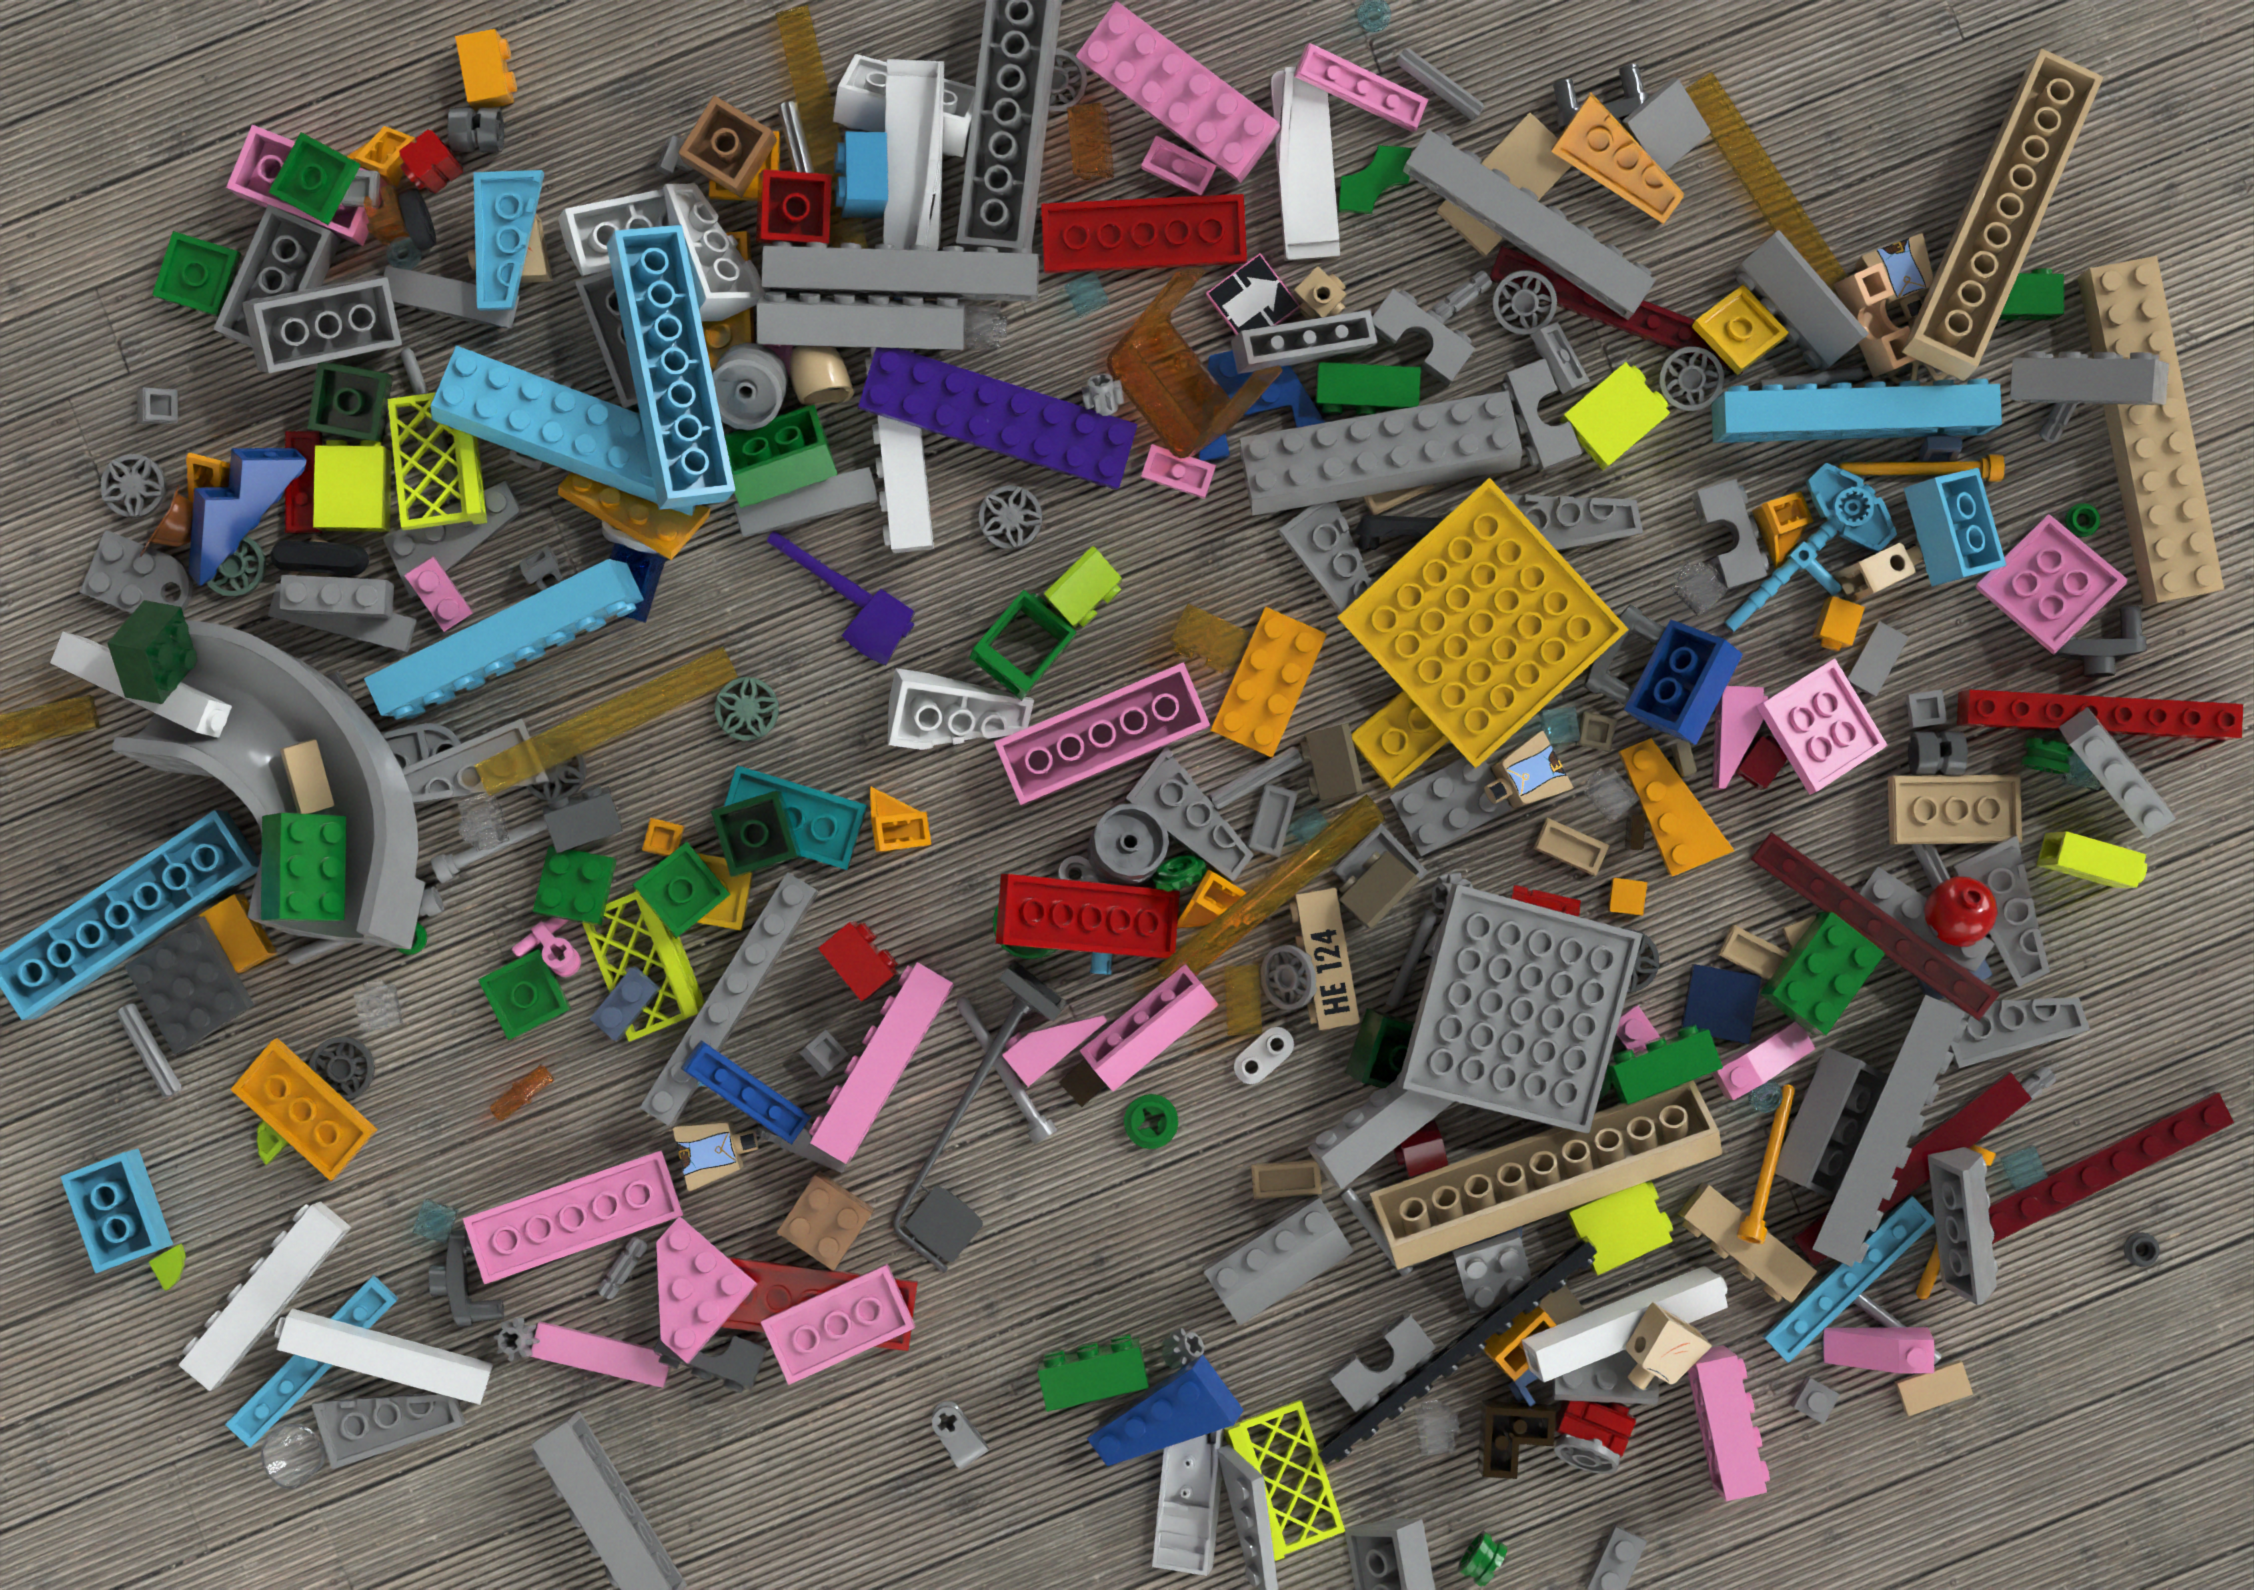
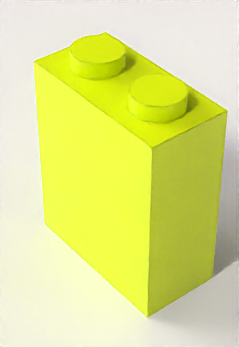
(1616, 415)
(352, 487)
(2092, 860)
(1622, 1225)

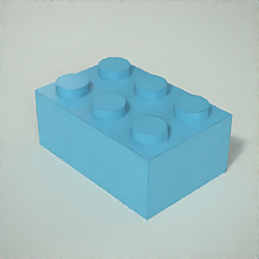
(1954, 526)
(116, 1210)

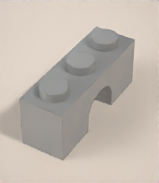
(1447, 348)
(1547, 444)
(1726, 506)
(336, 595)
(1362, 1383)

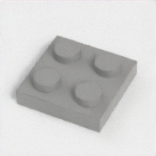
(1491, 1270)

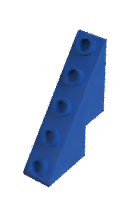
(228, 513)

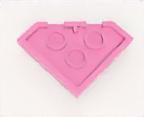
(695, 1289)

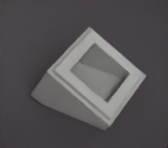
(157, 406)

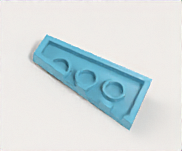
(503, 226)

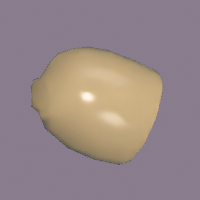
(815, 371)

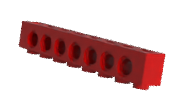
(2116, 714)

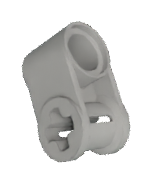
(962, 1438)

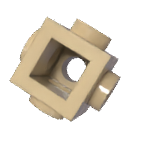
(1316, 285)

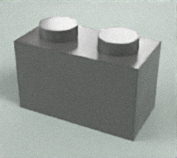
(582, 818)

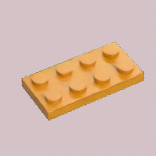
(1268, 682)
(304, 1109)

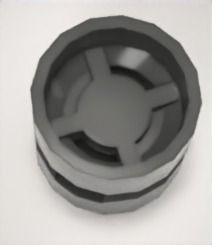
(475, 130)
(1933, 753)

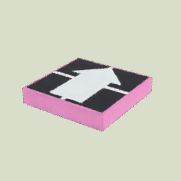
(1252, 297)

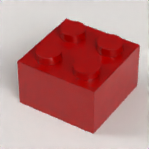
(793, 207)
(859, 959)

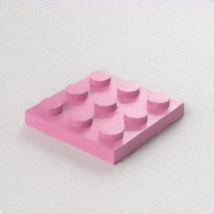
(2051, 584)
(1822, 726)

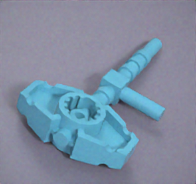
(1850, 510)

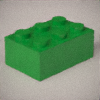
(779, 456)
(303, 867)
(1822, 973)
(1092, 1372)

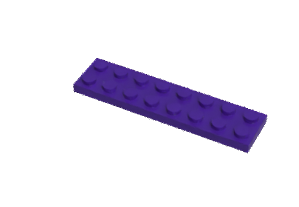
(997, 416)

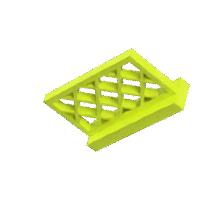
(467, 464)
(672, 960)
(1239, 1439)

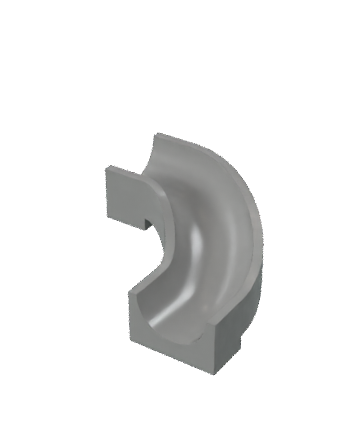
(279, 705)

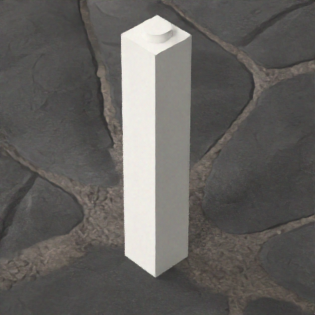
(183, 706)
(1611, 1326)
(383, 1356)

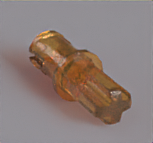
(521, 1093)

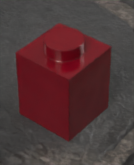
(1761, 762)
(1422, 1151)

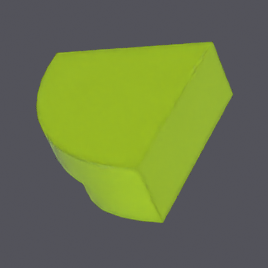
(269, 1142)
(169, 1266)

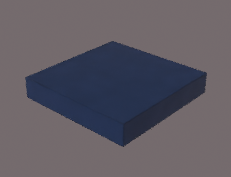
(1721, 1002)

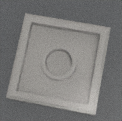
(1667, 124)
(1378, 840)

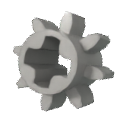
(1103, 394)
(1441, 891)
(523, 1343)
(1181, 1348)

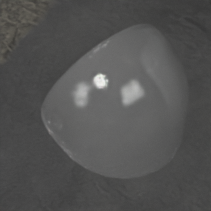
(292, 1455)

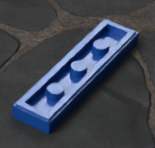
(745, 1092)

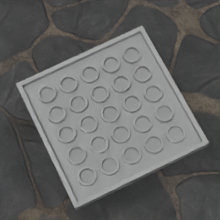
(1520, 1009)

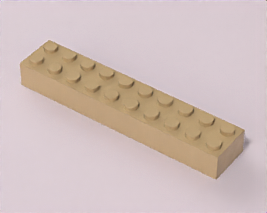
(2002, 215)
(2153, 442)
(1545, 1174)

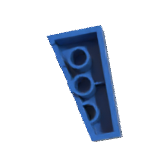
(1171, 1412)

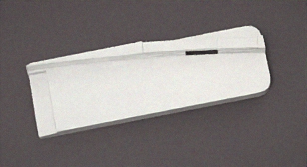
(914, 152)
(1305, 169)
(1189, 1505)

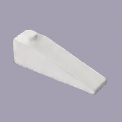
(590, 226)
(720, 275)
(943, 710)

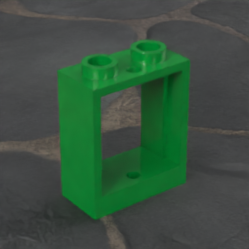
(1001, 668)

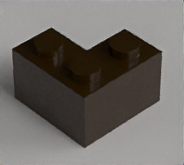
(1504, 1428)

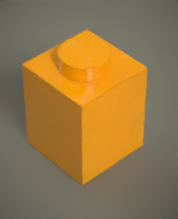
(1838, 623)

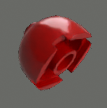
(1961, 911)

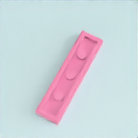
(1361, 87)
(599, 1354)

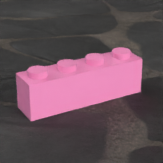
(1149, 1027)

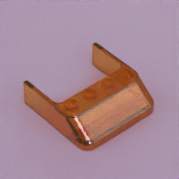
(1172, 383)

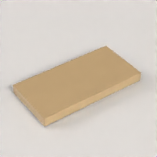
(1527, 162)
(1954, 809)

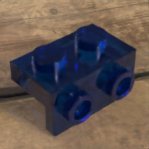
(646, 571)

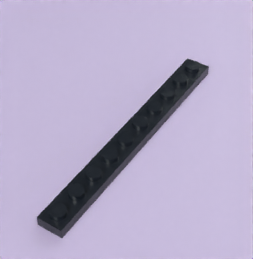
(1469, 1342)

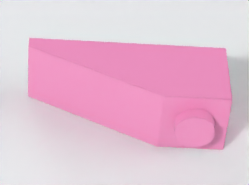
(1735, 728)
(1045, 1047)
(1762, 1060)
(1880, 1348)

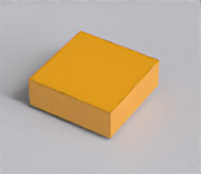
(662, 837)
(1627, 896)

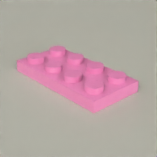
(838, 1324)

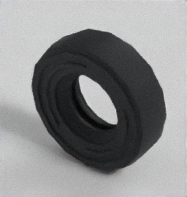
(417, 219)

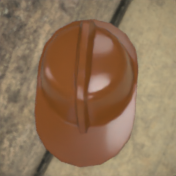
(176, 524)

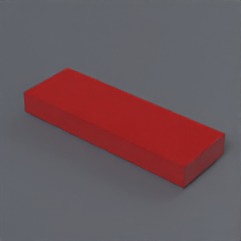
(300, 491)

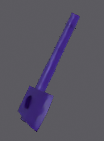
(882, 618)

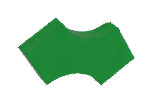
(1362, 189)

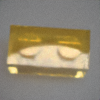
(1208, 638)
(1242, 999)

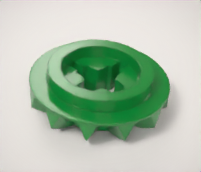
(1179, 873)
(1146, 1136)

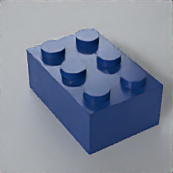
(1683, 681)

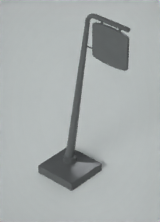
(943, 1219)

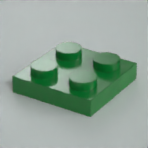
(314, 178)
(196, 274)
(574, 886)
(681, 890)
(524, 994)

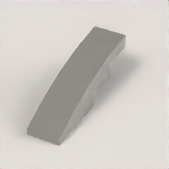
(443, 297)
(808, 503)
(386, 632)

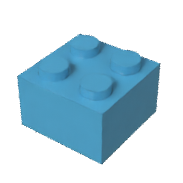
(863, 175)

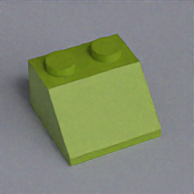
(1084, 588)

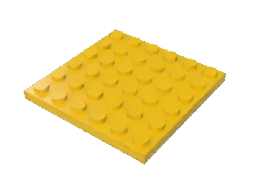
(1482, 623)

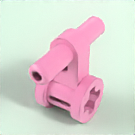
(552, 947)

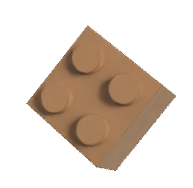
(727, 146)
(825, 1220)

